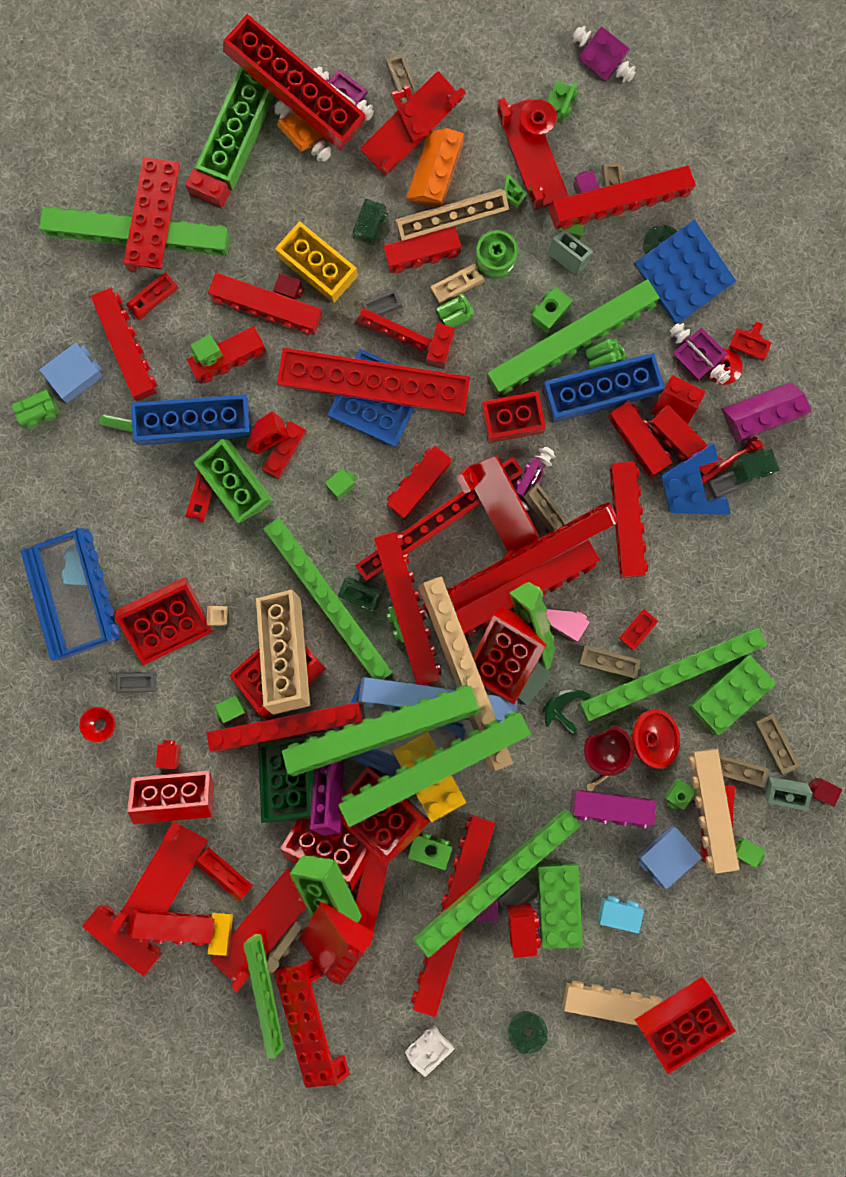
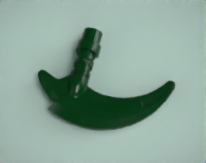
(555, 704)

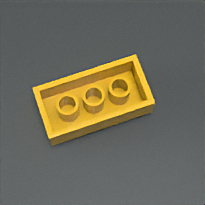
(316, 262)
(439, 797)

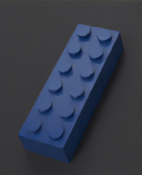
(603, 387)
(190, 420)

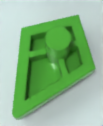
(514, 192)

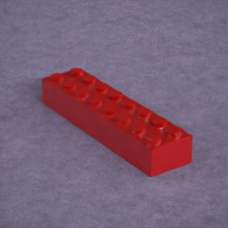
(293, 82)
(547, 577)

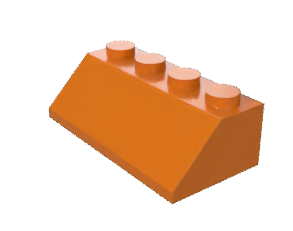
(436, 167)

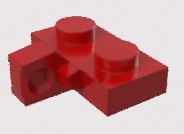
(751, 342)

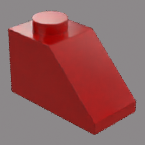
(266, 433)

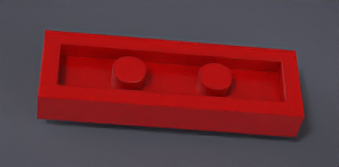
(284, 450)
(223, 874)

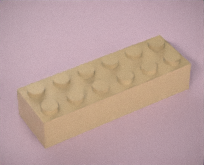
(282, 652)

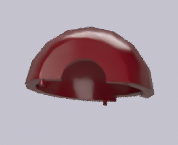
(609, 751)

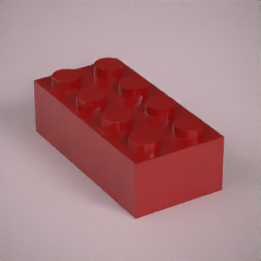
(171, 797)

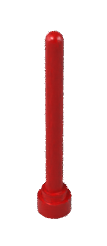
(752, 445)

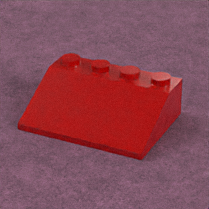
(163, 621)
(507, 654)
(249, 678)
(390, 829)
(341, 847)
(335, 942)
(685, 1025)

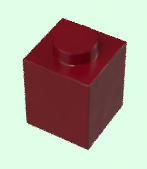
(288, 287)
(824, 791)

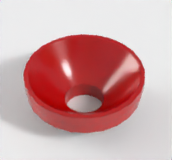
(88, 728)

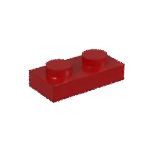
(638, 629)

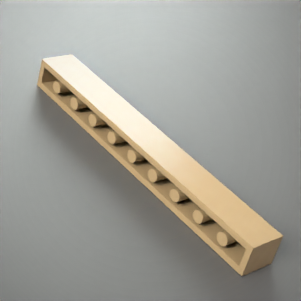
(460, 659)

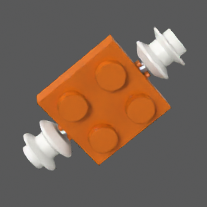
(301, 133)

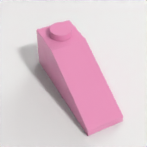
(568, 623)

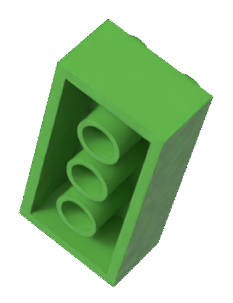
(731, 695)
(323, 881)
(559, 905)

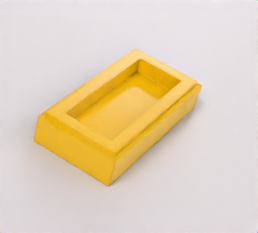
(221, 934)

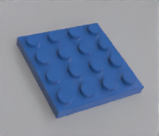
(685, 272)
(376, 419)

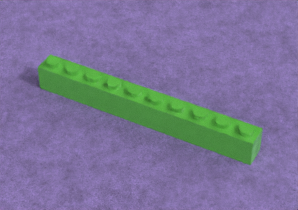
(115, 230)
(573, 337)
(328, 600)
(672, 674)
(381, 731)
(435, 768)
(496, 882)

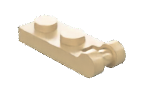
(456, 284)

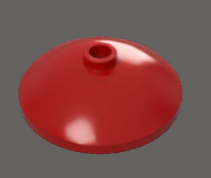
(656, 738)

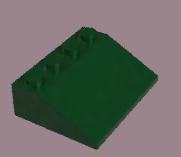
(281, 794)

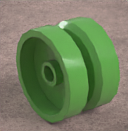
(496, 254)

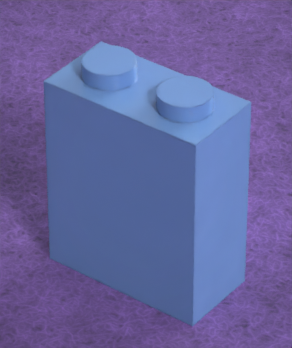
(72, 372)
(668, 857)

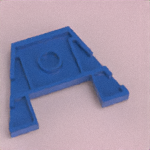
(685, 487)

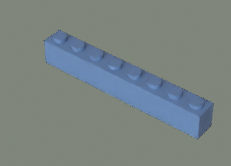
(401, 694)

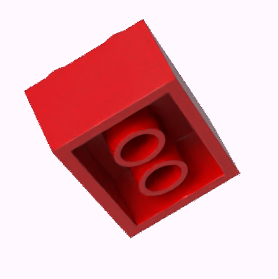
(513, 417)

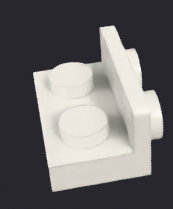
(428, 1051)

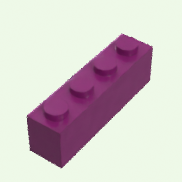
(326, 798)

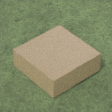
(217, 615)

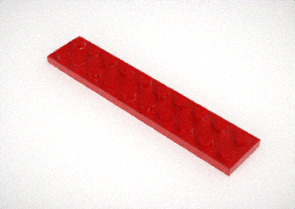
(373, 381)

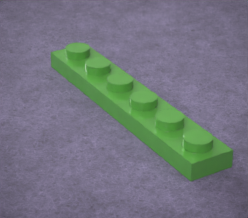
(264, 995)

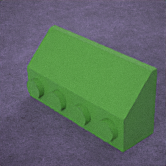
(233, 481)
(530, 607)

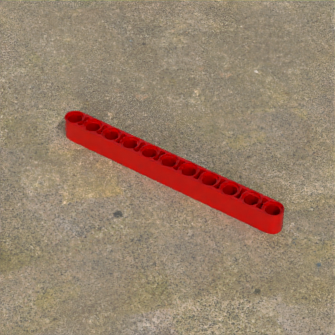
(531, 556)

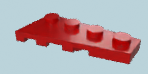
(391, 329)

